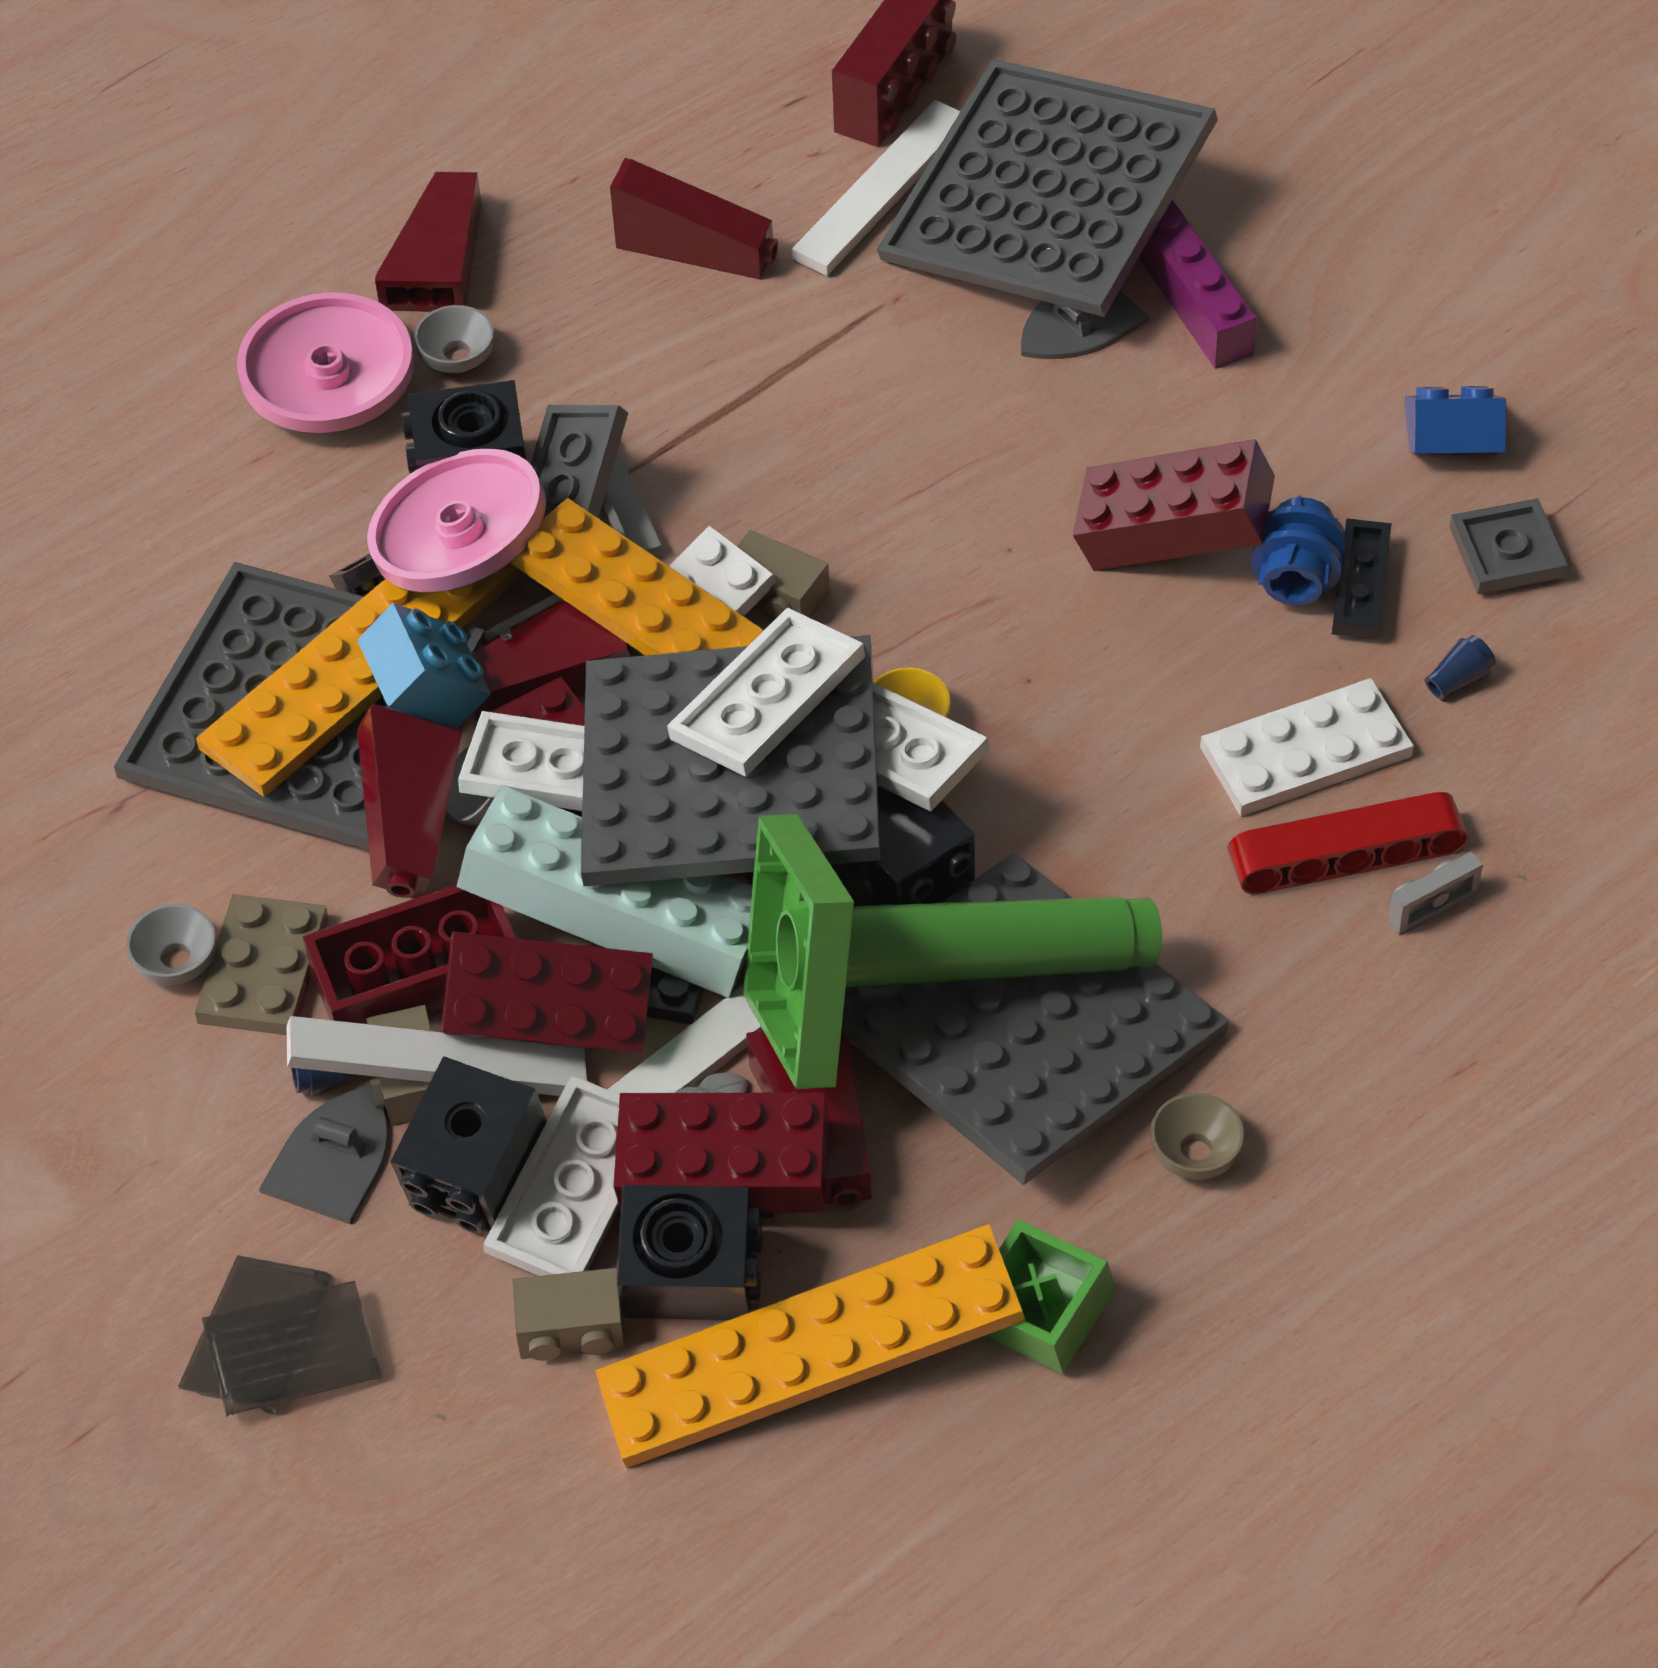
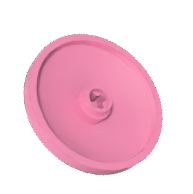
(325, 362)
(456, 520)

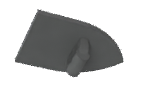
(1068, 333)
(332, 1157)

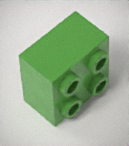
(1058, 1292)

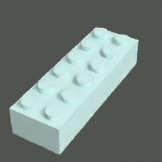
(531, 863)

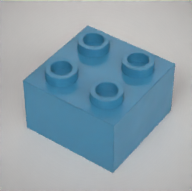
(424, 666)

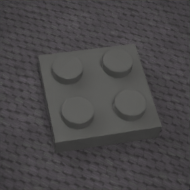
(1508, 546)

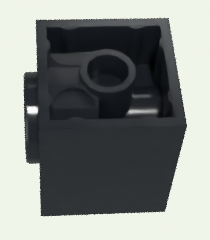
(462, 420)
(922, 853)
(467, 1144)
(688, 1252)

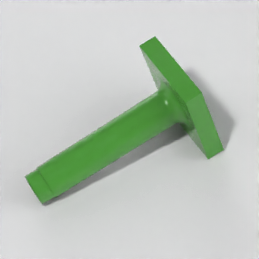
(815, 943)

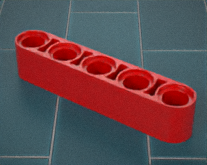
(1347, 842)

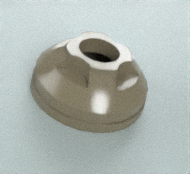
(1199, 1119)

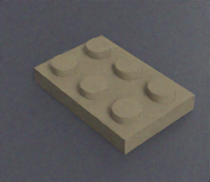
(259, 965)

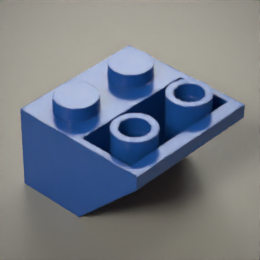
(1456, 422)

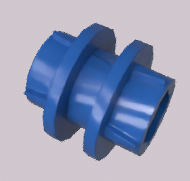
(1300, 551)

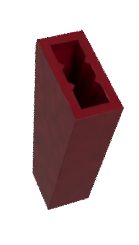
(686, 224)
(435, 247)
(543, 650)
(406, 795)
(847, 1154)

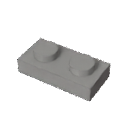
(1434, 893)

